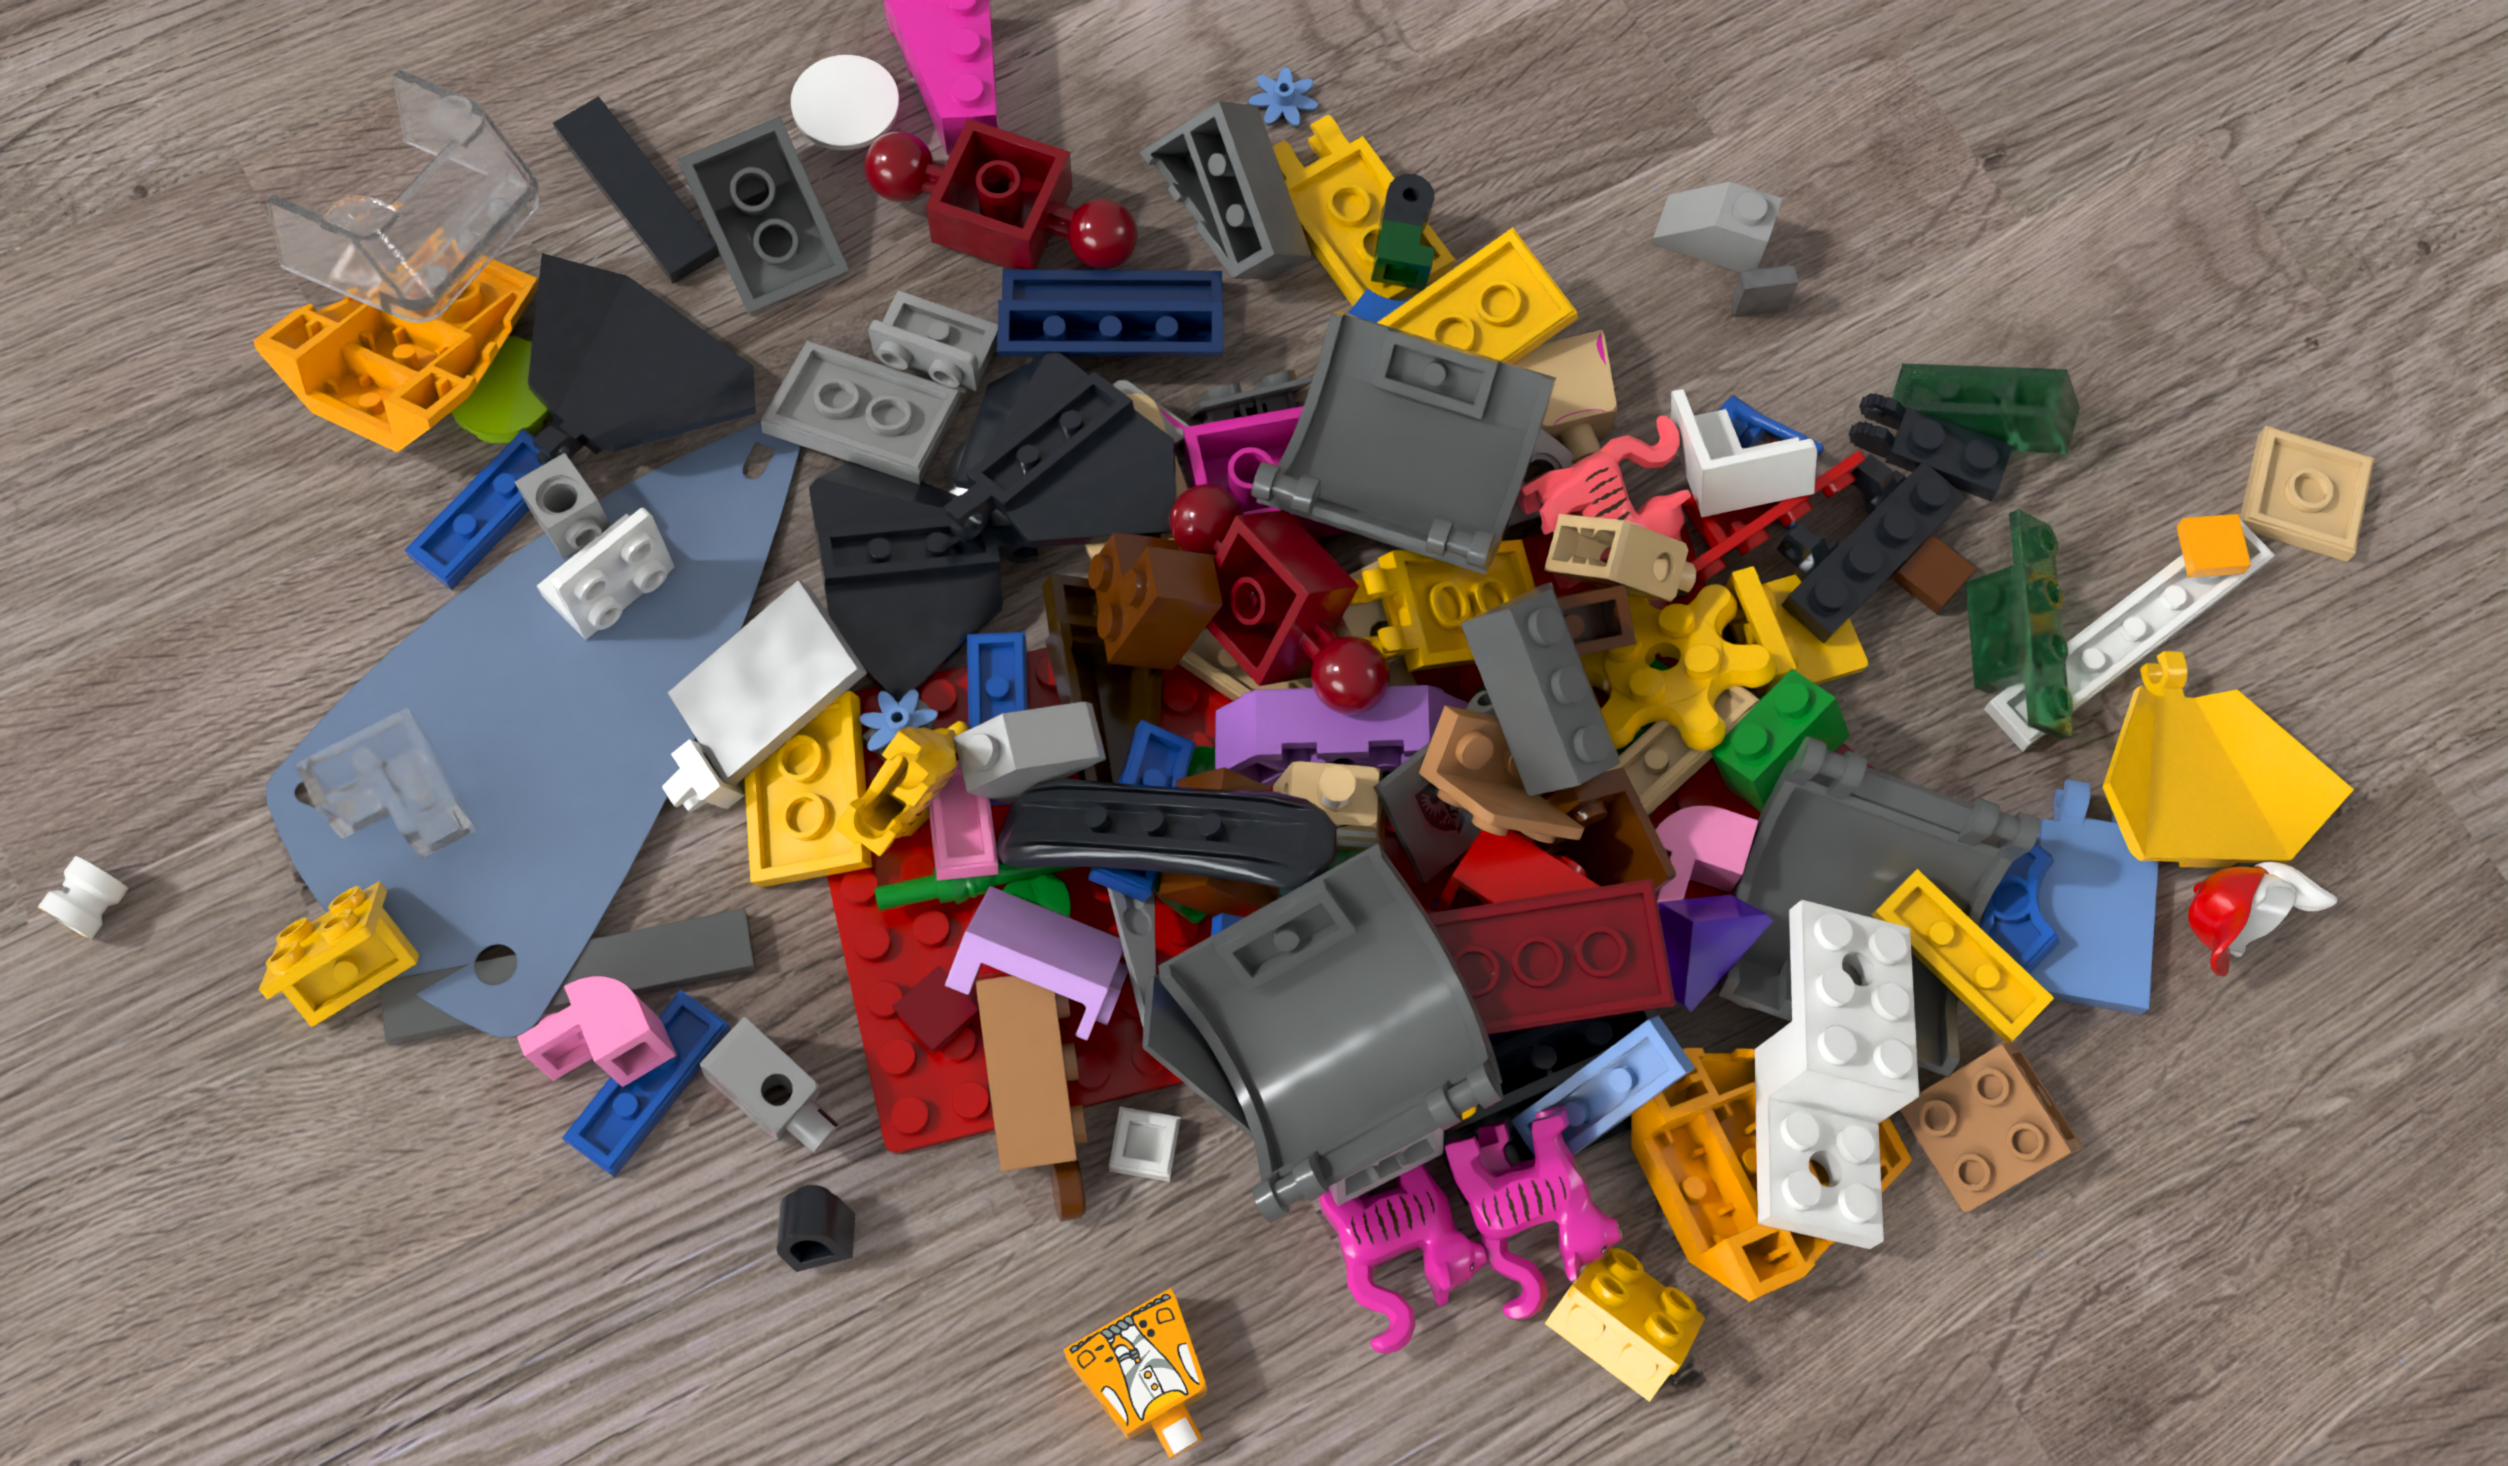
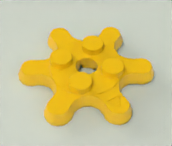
(1687, 691)

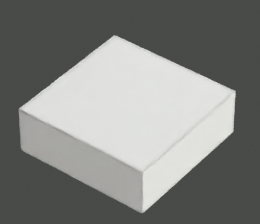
(1144, 1144)

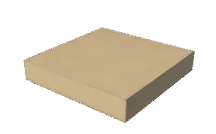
(2306, 493)

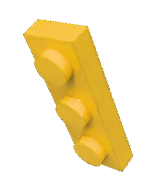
(1965, 957)

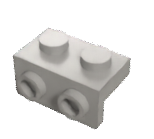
(934, 341)

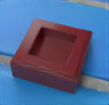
(936, 1011)

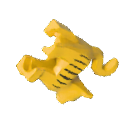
(899, 796)

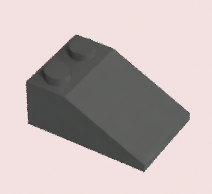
(763, 215)

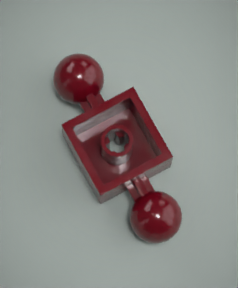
(1000, 198)
(1280, 600)

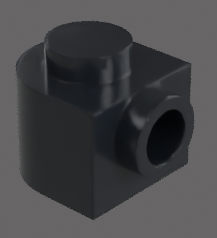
(814, 1228)

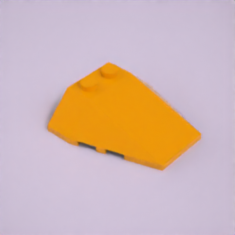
(394, 374)
(1703, 1169)

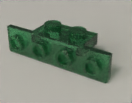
(2019, 627)

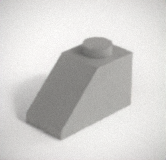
(1719, 224)
(1028, 748)

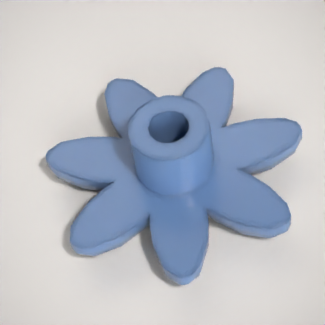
(1283, 97)
(885, 721)

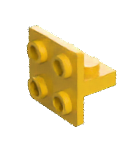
(338, 955)
(1628, 1321)

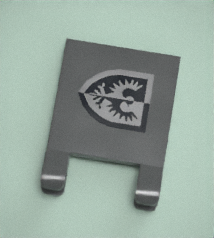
(1426, 825)

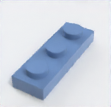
(1613, 1085)

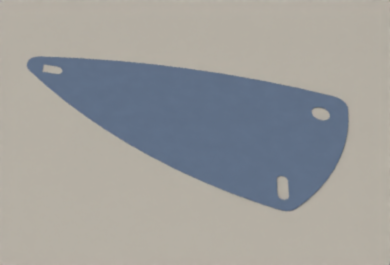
(544, 738)

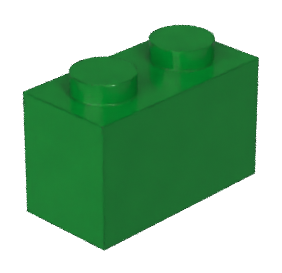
(1771, 734)

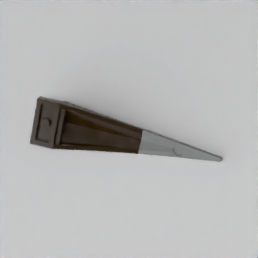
(1120, 701)

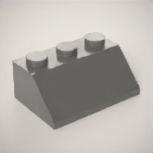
(1541, 692)

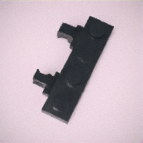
(1844, 576)

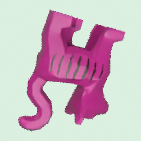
(1526, 1194)
(1392, 1224)

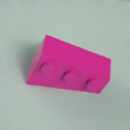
(950, 58)

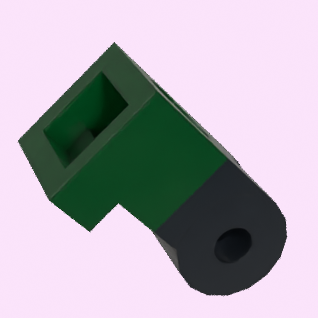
(1404, 216)

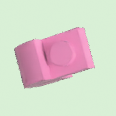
(1705, 847)
(600, 1024)

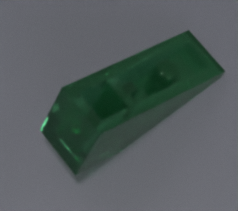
(2011, 404)

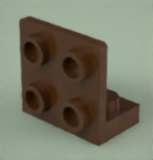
(1617, 833)

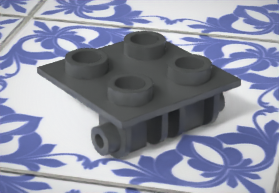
(1273, 392)

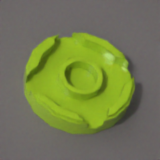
(502, 398)

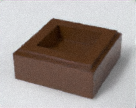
(1934, 574)

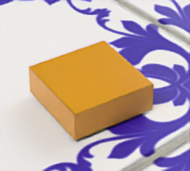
(2213, 545)

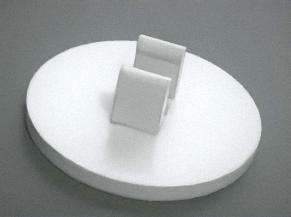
(845, 102)

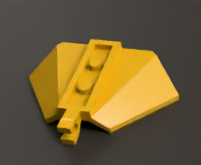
(2212, 777)

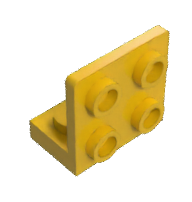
(1766, 623)

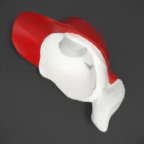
(2248, 904)

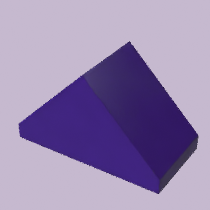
(1706, 940)

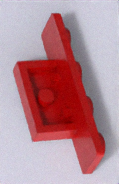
(1746, 527)

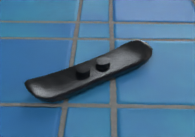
(1169, 829)

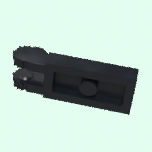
(1957, 453)

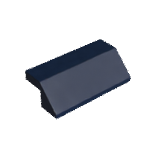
(1111, 313)

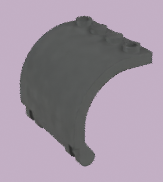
(1410, 443)
(1848, 843)
(1337, 1027)

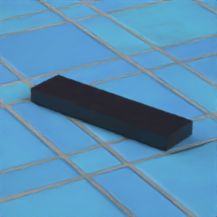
(636, 190)

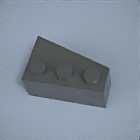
(1233, 189)

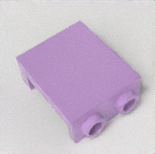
(1043, 951)

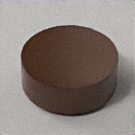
(1068, 1190)

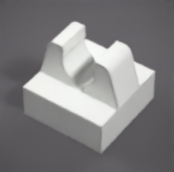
(698, 781)

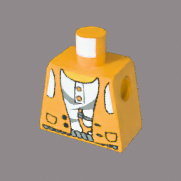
(1144, 1372)

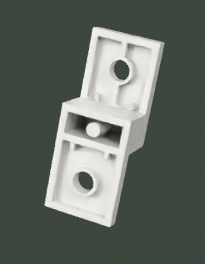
(1835, 1075)

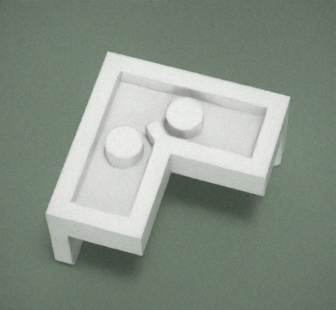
(1736, 478)

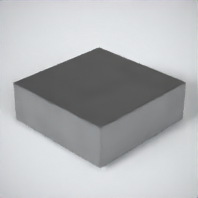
(1764, 290)

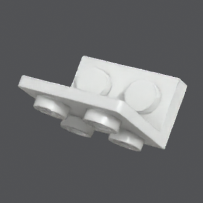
(609, 574)

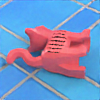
(1597, 489)

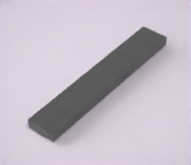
(640, 959)

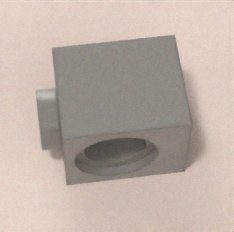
(558, 488)

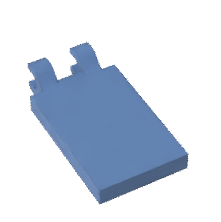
(2098, 906)

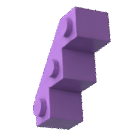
(1281, 726)

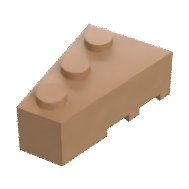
(1029, 1072)

